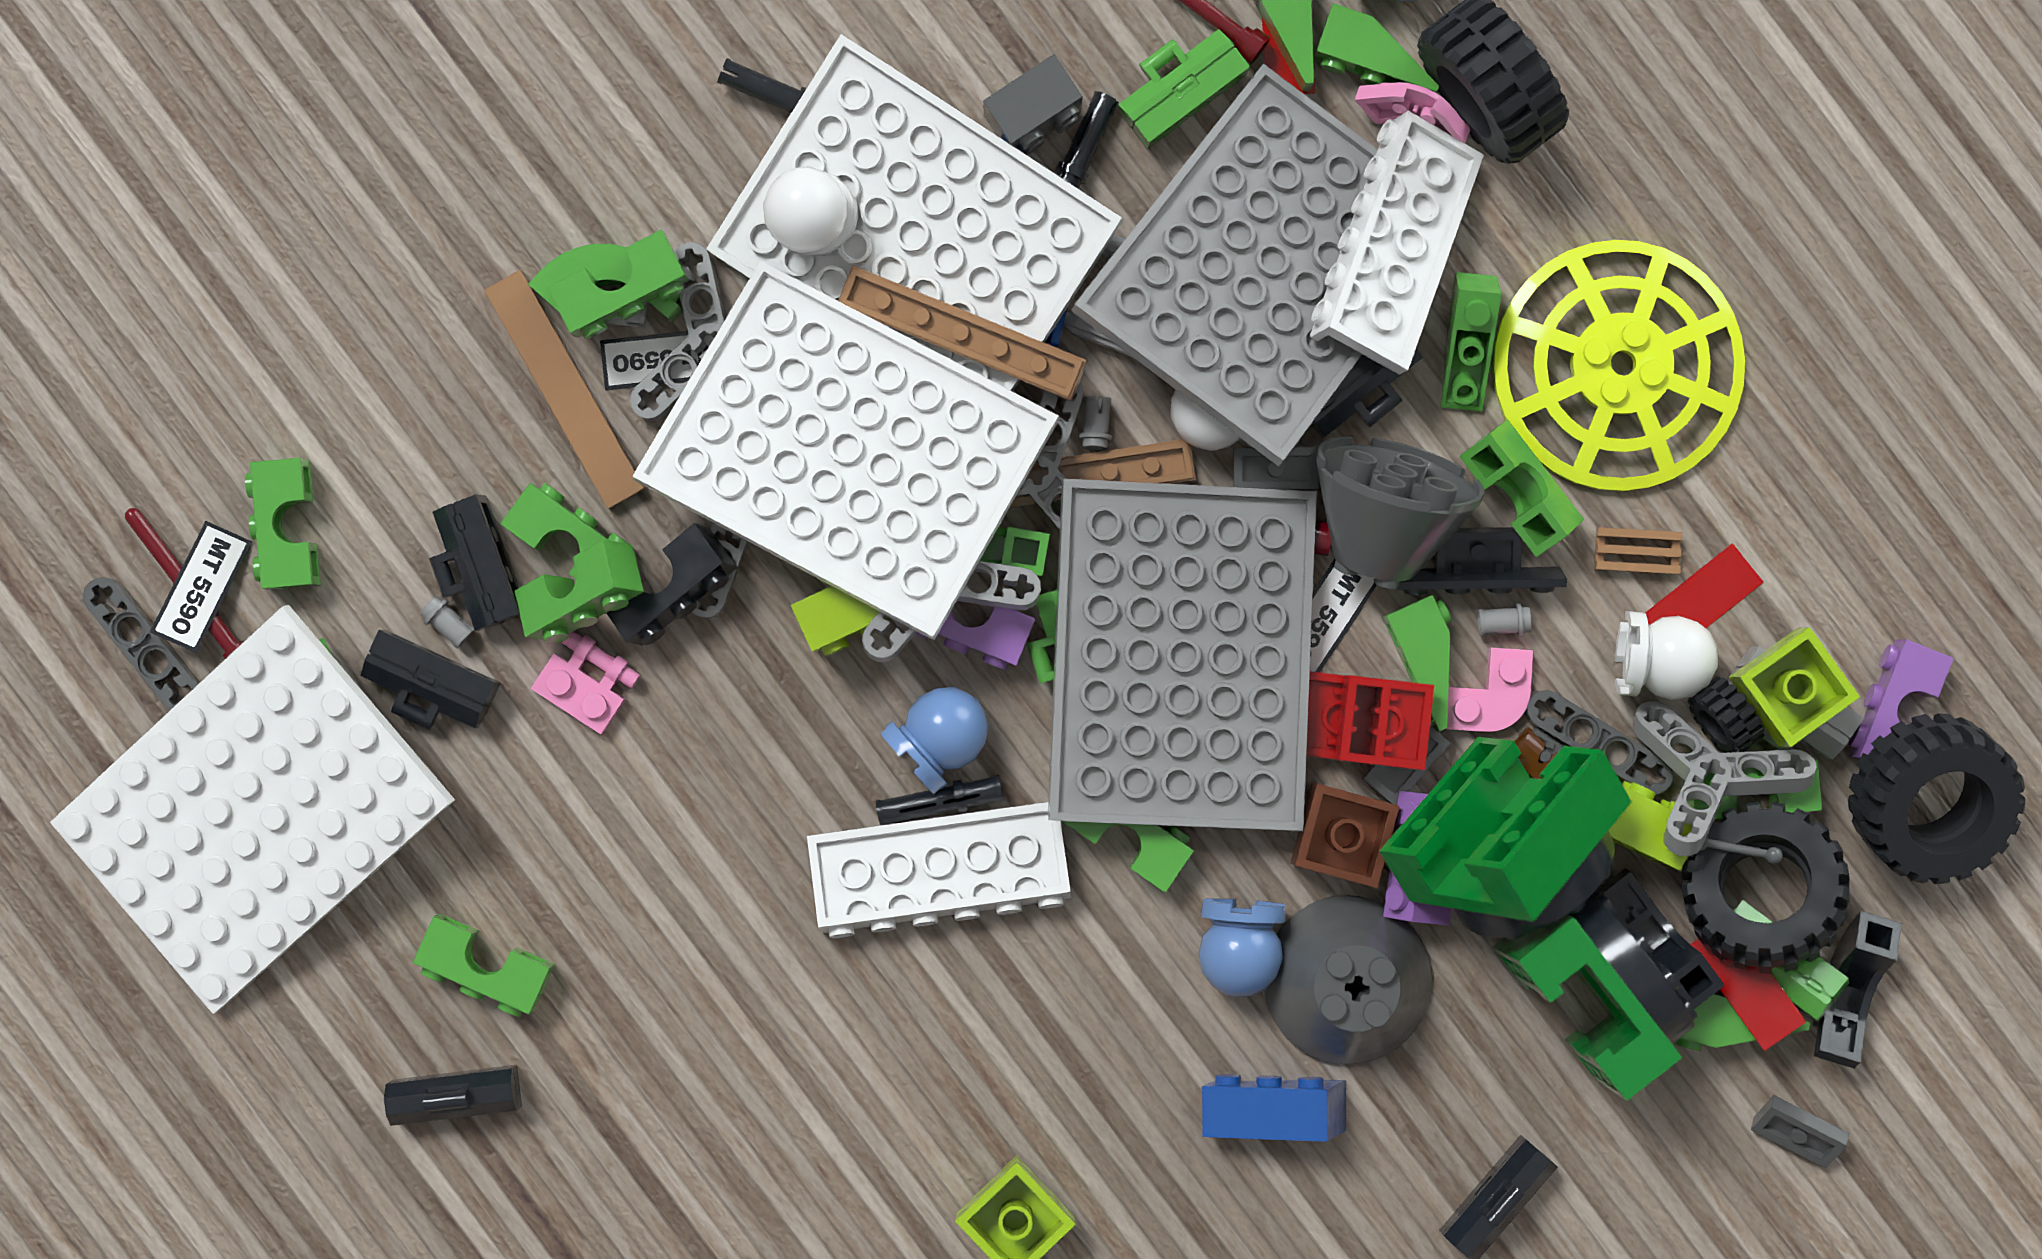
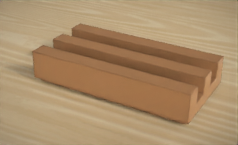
(1673, 552)

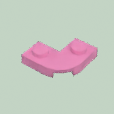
(1391, 100)
(1502, 700)

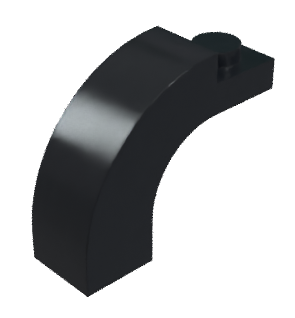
(1670, 949)
(1864, 957)

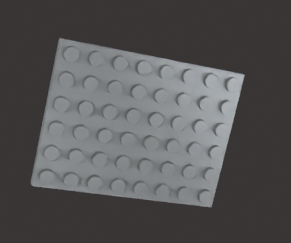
(1234, 262)
(1182, 655)

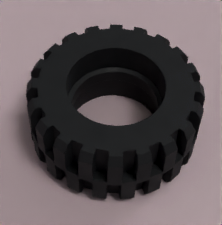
(1494, 79)
(1965, 834)
(1778, 942)

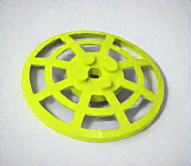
(1593, 371)

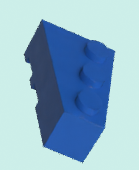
(1274, 1108)

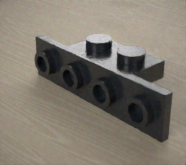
(1483, 561)

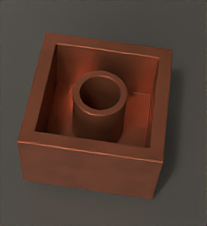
(1344, 834)

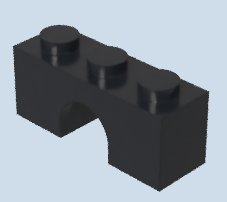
(698, 568)

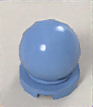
(940, 733)
(1240, 947)

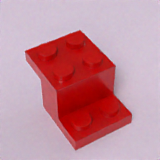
(1369, 720)

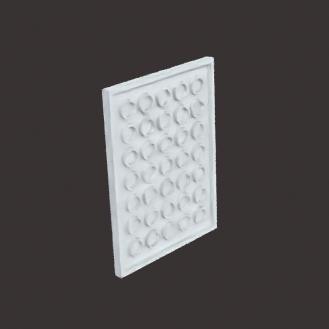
(935, 204)
(846, 449)
(252, 809)

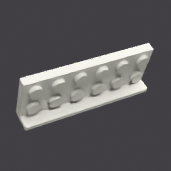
(1397, 241)
(938, 869)

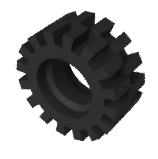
(1726, 716)

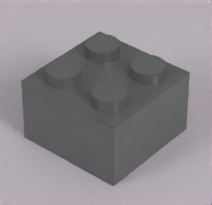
(1034, 106)

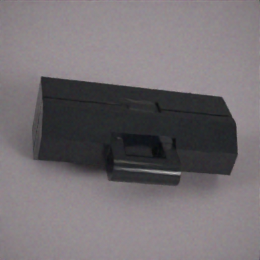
(1358, 383)
(482, 561)
(417, 670)
(452, 1095)
(1498, 1198)

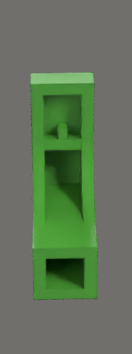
(607, 266)

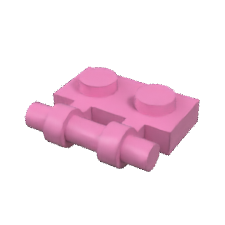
(578, 692)

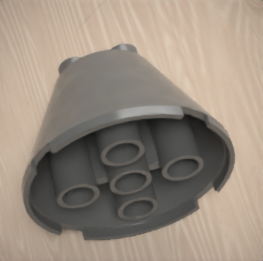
(1390, 506)
(1327, 949)

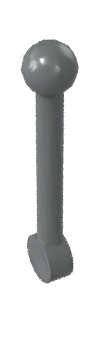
(1772, 855)

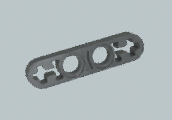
(139, 649)
(1600, 738)

